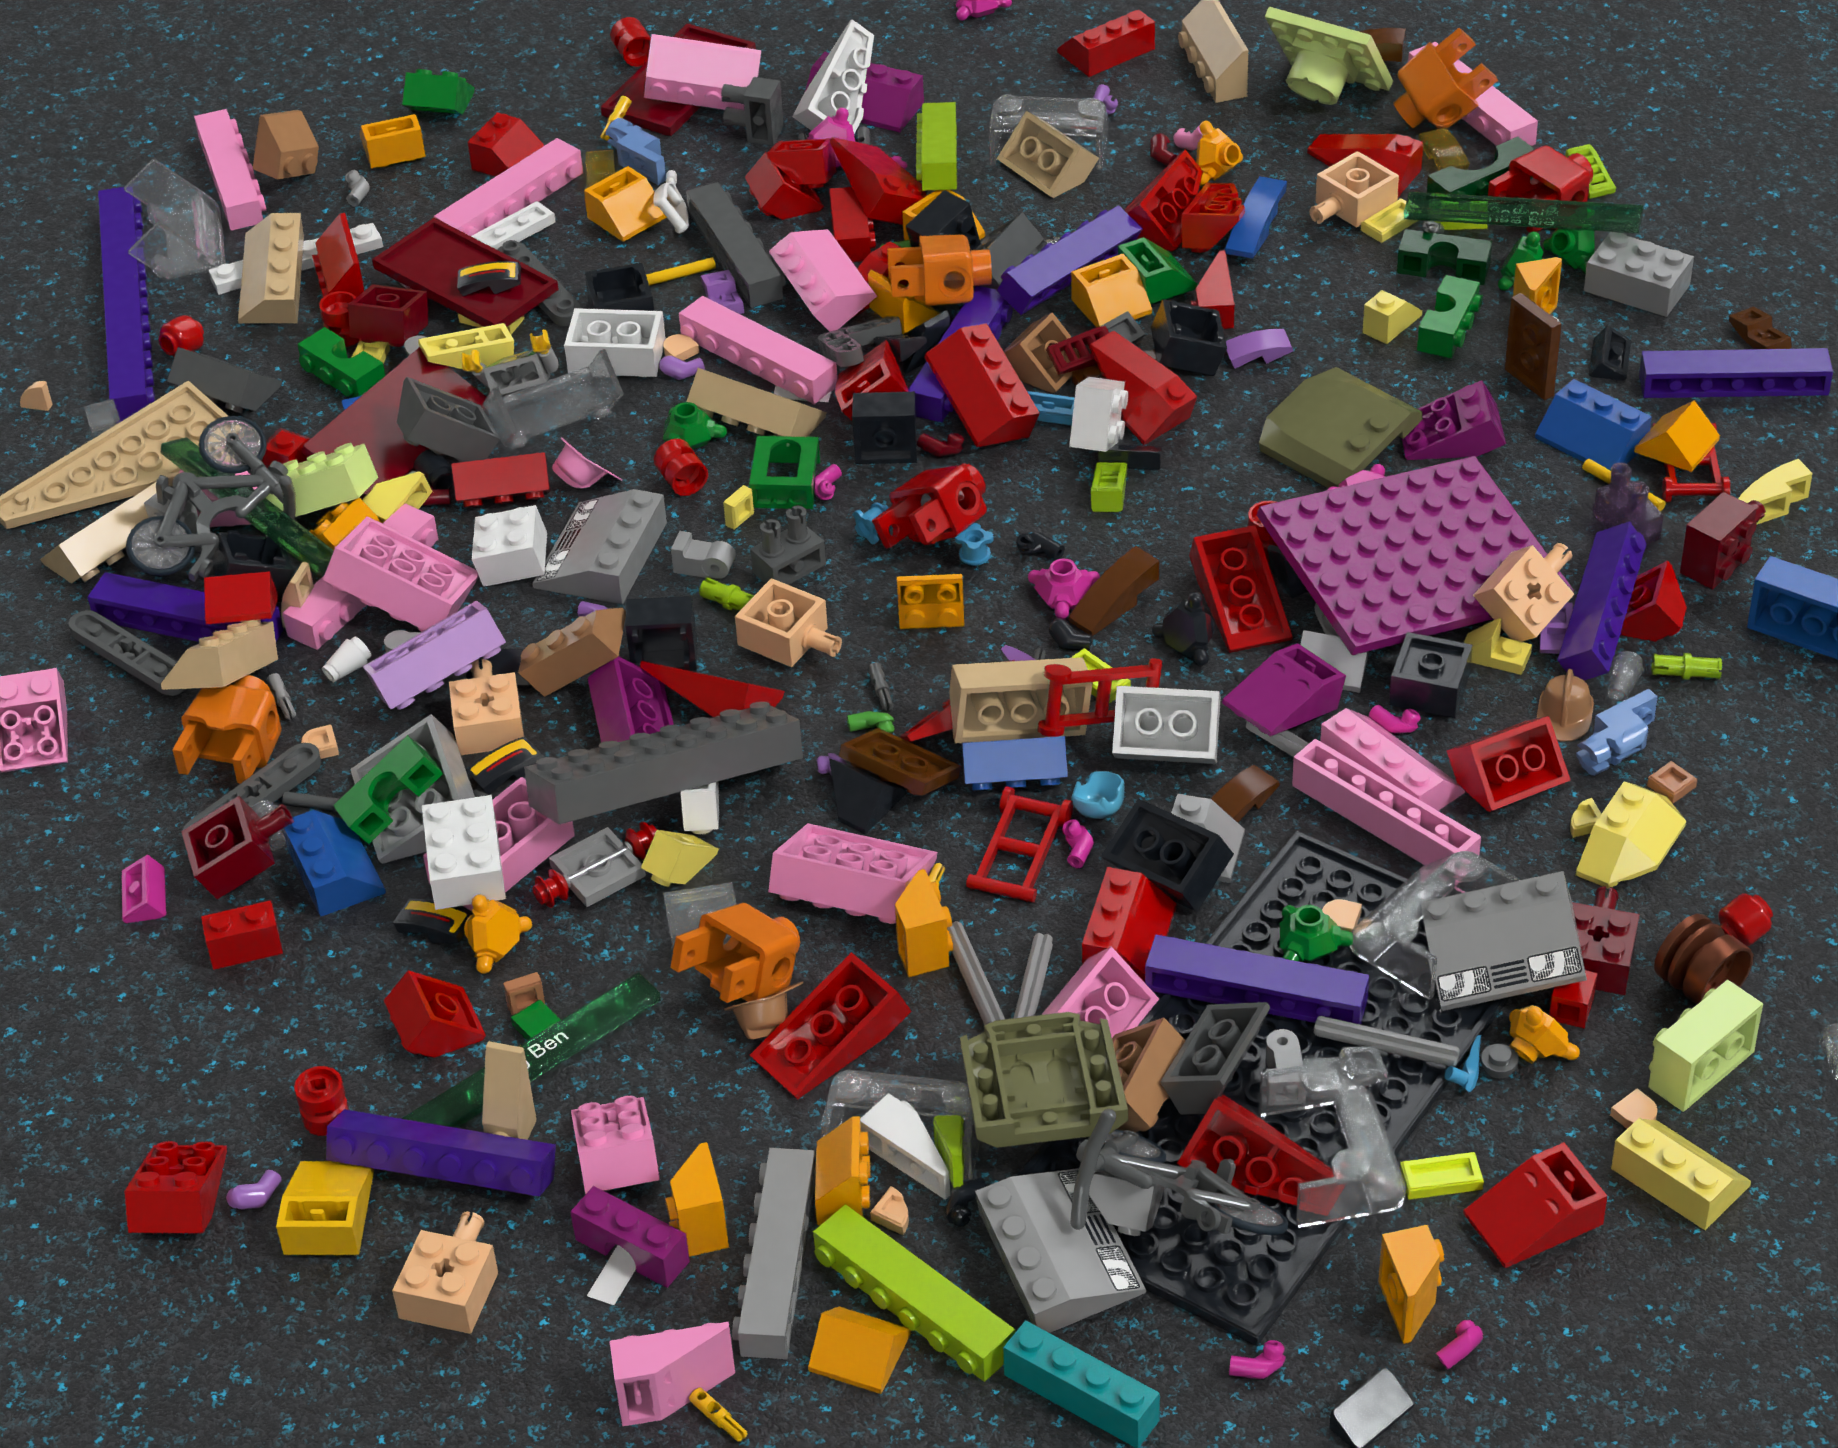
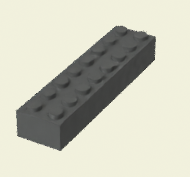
(662, 762)

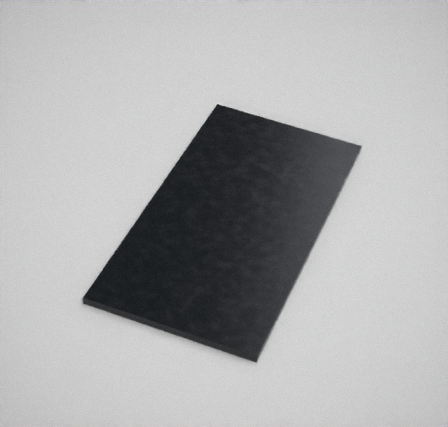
(1250, 1277)

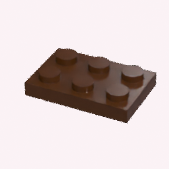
(1532, 346)
(899, 761)

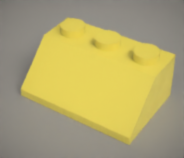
(1676, 1172)

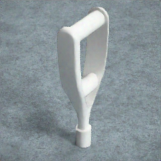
(677, 210)

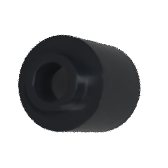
(435, 469)

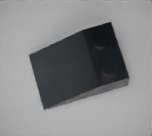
(1170, 852)

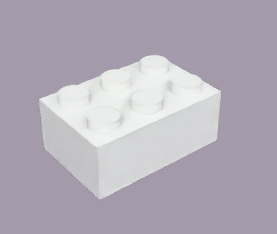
(629, 337)
(1166, 724)
(463, 851)

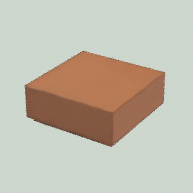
(1672, 781)
(523, 992)

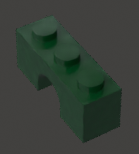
(1425, 250)

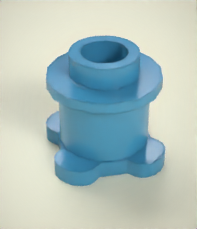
(864, 523)
(974, 545)

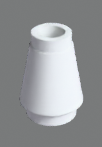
(346, 659)

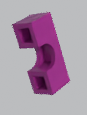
(655, 1246)

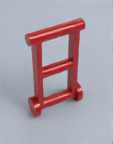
(1719, 484)
(1058, 674)
(1008, 804)

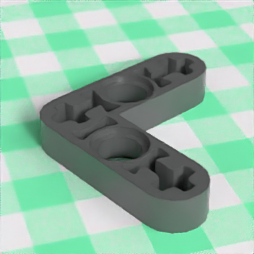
(845, 344)

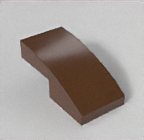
(1757, 330)
(1245, 790)

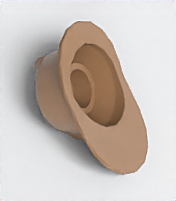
(1568, 706)
(764, 1015)

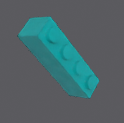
(1081, 1384)

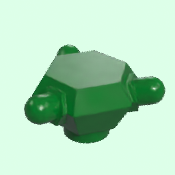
(1572, 246)
(1524, 250)
(691, 425)
(1310, 934)

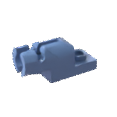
(637, 150)
(1618, 733)

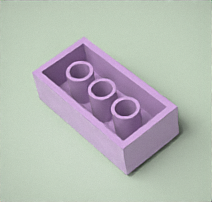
(435, 655)

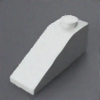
(701, 808)
(904, 1142)

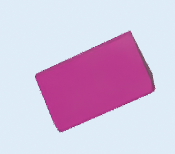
(143, 891)

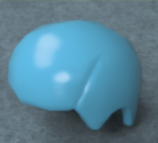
(1100, 795)

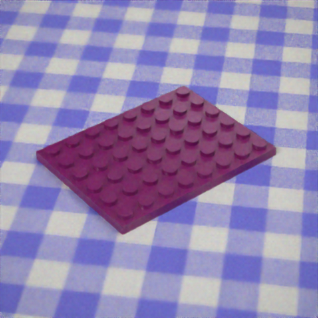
(1400, 550)

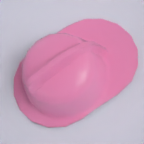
(576, 469)

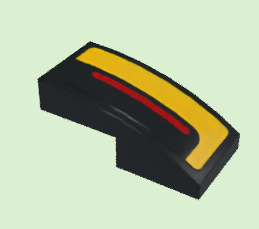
(496, 275)
(502, 763)
(440, 925)

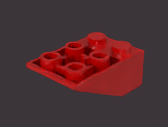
(875, 374)
(175, 1188)
(1538, 1206)

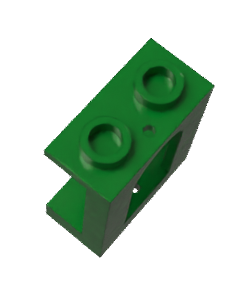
(784, 491)

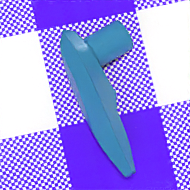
(1469, 1074)

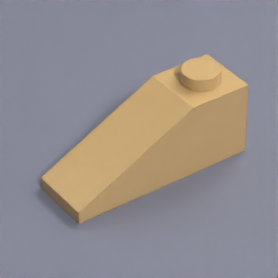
(507, 1092)

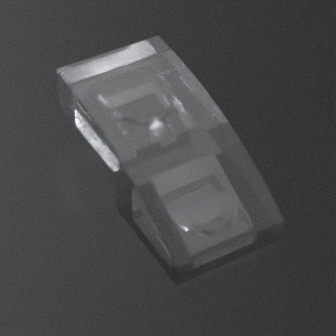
(1358, 1063)

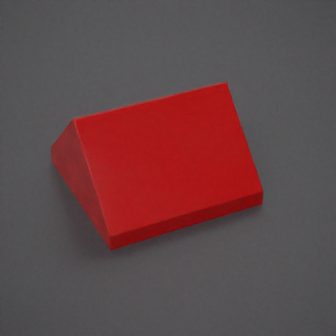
(239, 597)

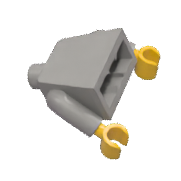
(515, 371)

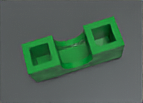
(1454, 312)
(327, 358)
(367, 802)

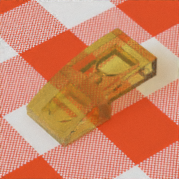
(1444, 149)
(599, 165)

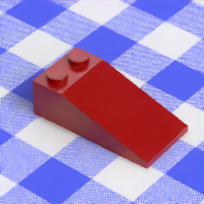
(877, 180)
(1239, 588)
(831, 1027)

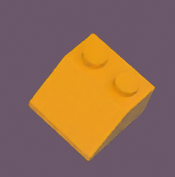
(698, 1204)
(1410, 1276)

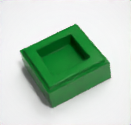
(534, 1019)

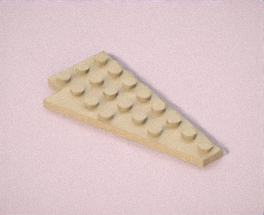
(115, 462)

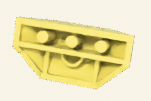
(1630, 836)

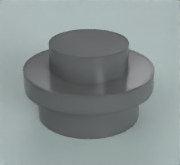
(1499, 1060)

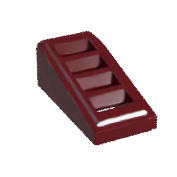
(1078, 342)

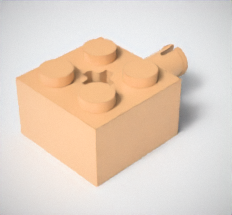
(1354, 190)
(1526, 591)
(785, 624)
(485, 710)
(447, 1277)

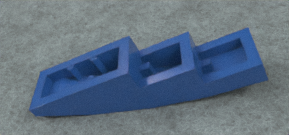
(1260, 210)

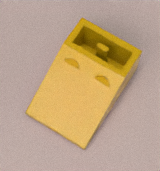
(324, 1209)

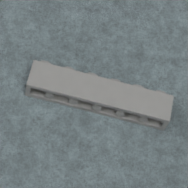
(776, 1254)

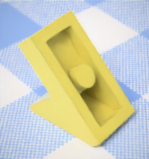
(1497, 651)

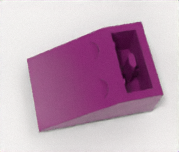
(1457, 426)
(1287, 691)

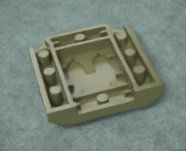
(1335, 426)
(1041, 1079)

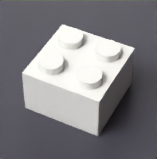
(1098, 414)
(509, 545)

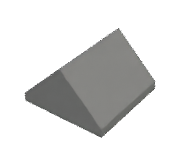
(1334, 652)

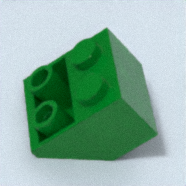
(436, 92)
(1158, 270)

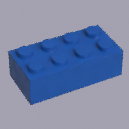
(1796, 606)

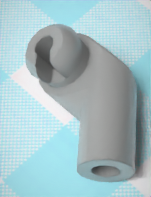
(358, 186)

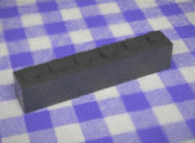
(735, 244)

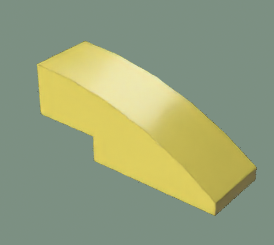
(1779, 489)

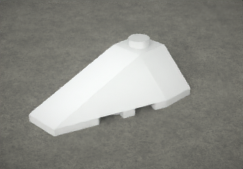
(839, 80)

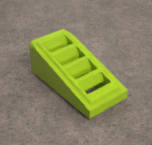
(1600, 173)
(1108, 487)
(949, 1143)

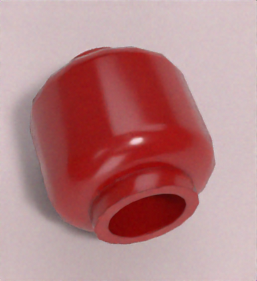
(181, 333)
(1746, 918)

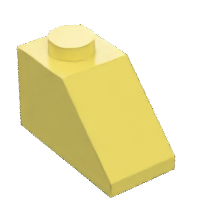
(1388, 316)
(392, 494)
(676, 857)

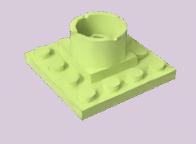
(1326, 56)

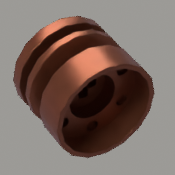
(1701, 958)

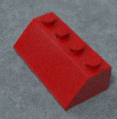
(983, 386)

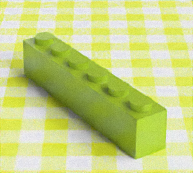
(937, 146)
(913, 1292)

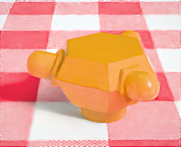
(1216, 153)
(493, 930)
(1539, 1035)

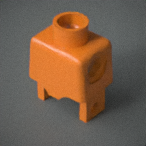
(1437, 88)
(939, 270)
(230, 726)
(753, 961)

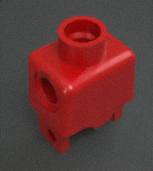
(1554, 177)
(952, 509)

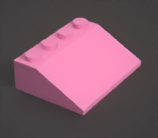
(399, 575)
(846, 871)

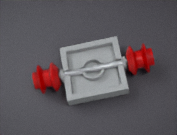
(595, 866)

